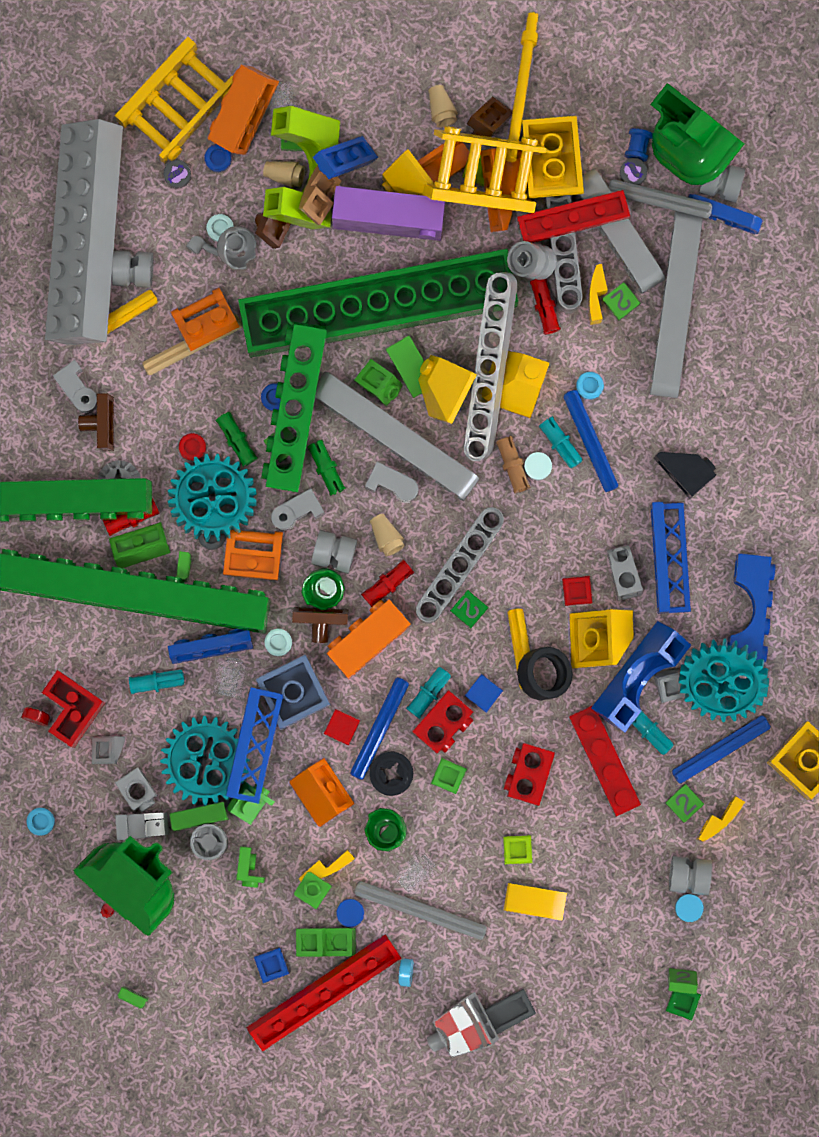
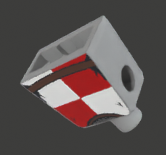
(463, 1028)

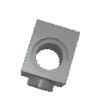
(128, 781)

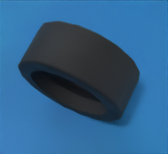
(563, 673)

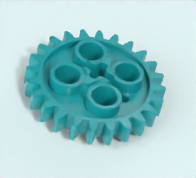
(215, 520)
(724, 680)
(181, 754)

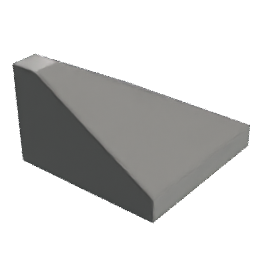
(668, 685)
(109, 749)

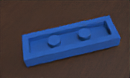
(345, 157)
(210, 646)

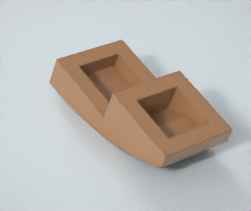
(317, 196)

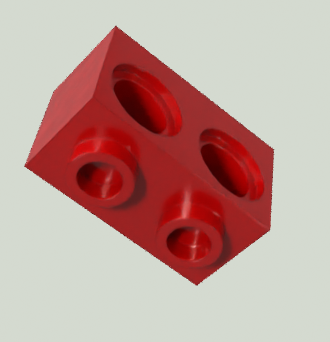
(438, 718)
(536, 776)

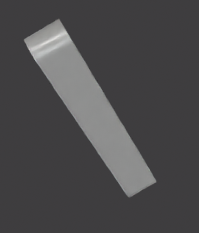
(676, 305)
(498, 355)
(396, 436)

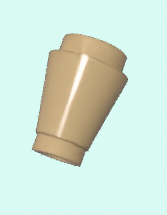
(442, 108)
(286, 173)
(386, 535)

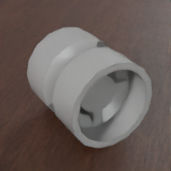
(726, 184)
(531, 260)
(132, 269)
(334, 551)
(209, 842)
(690, 875)

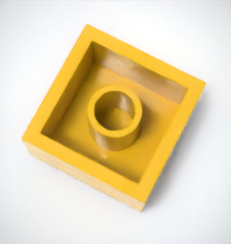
(799, 760)

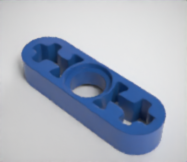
(732, 216)

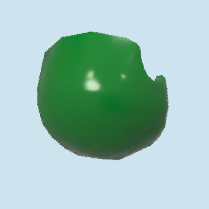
(329, 582)
(392, 836)

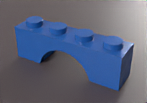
(753, 575)
(658, 650)

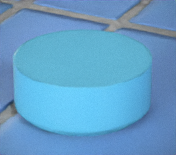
(589, 385)
(40, 821)
(689, 908)
(406, 972)

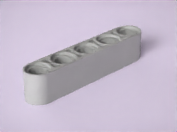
(625, 240)
(565, 259)
(463, 552)

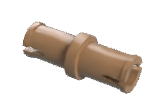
(513, 464)

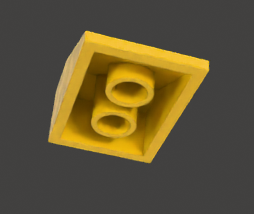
(559, 169)

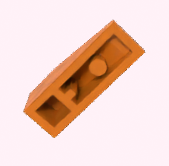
(500, 218)

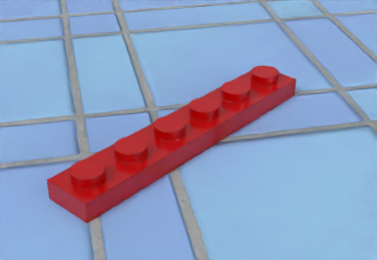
(323, 992)

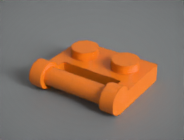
(208, 325)
(253, 562)

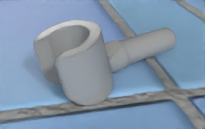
(196, 244)

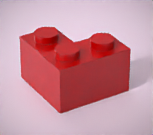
(79, 708)

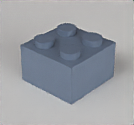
(300, 691)

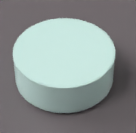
(217, 225)
(538, 466)
(278, 642)

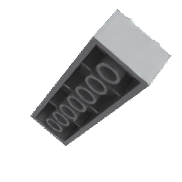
(84, 232)

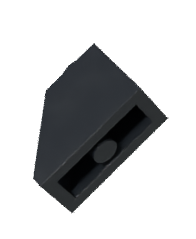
(687, 470)

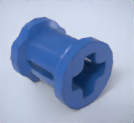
(638, 144)

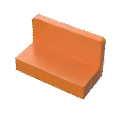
(432, 161)
(321, 792)

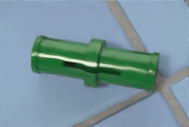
(236, 439)
(326, 467)

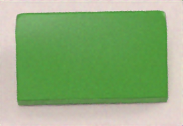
(139, 545)
(198, 816)

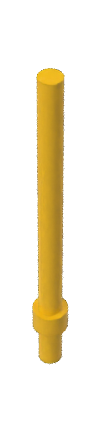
(528, 40)

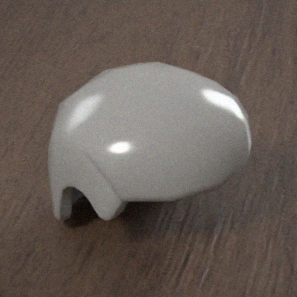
(233, 242)

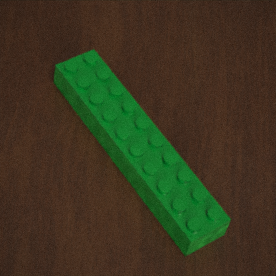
(374, 302)
(133, 593)

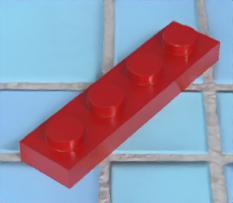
(573, 217)
(604, 761)

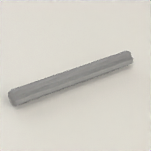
(420, 910)

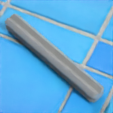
(662, 199)

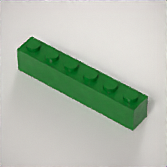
(75, 499)

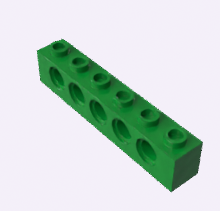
(289, 477)

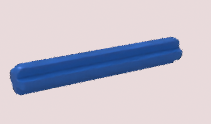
(590, 441)
(379, 728)
(721, 749)

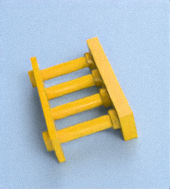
(150, 95)
(493, 196)

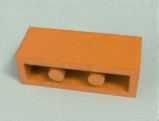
(242, 109)
(367, 638)

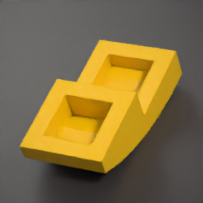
(597, 288)
(715, 825)
(321, 871)
(535, 901)

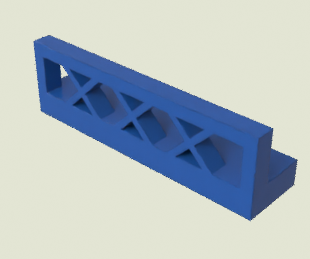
(660, 558)
(243, 745)

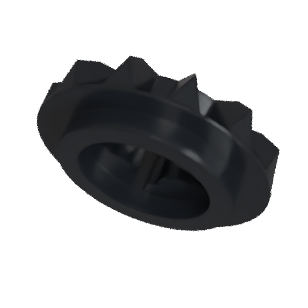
(404, 770)

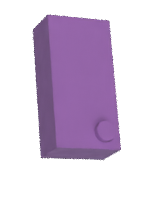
(387, 213)

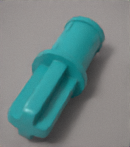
(560, 442)
(156, 681)
(429, 692)
(652, 733)

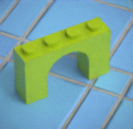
(312, 134)

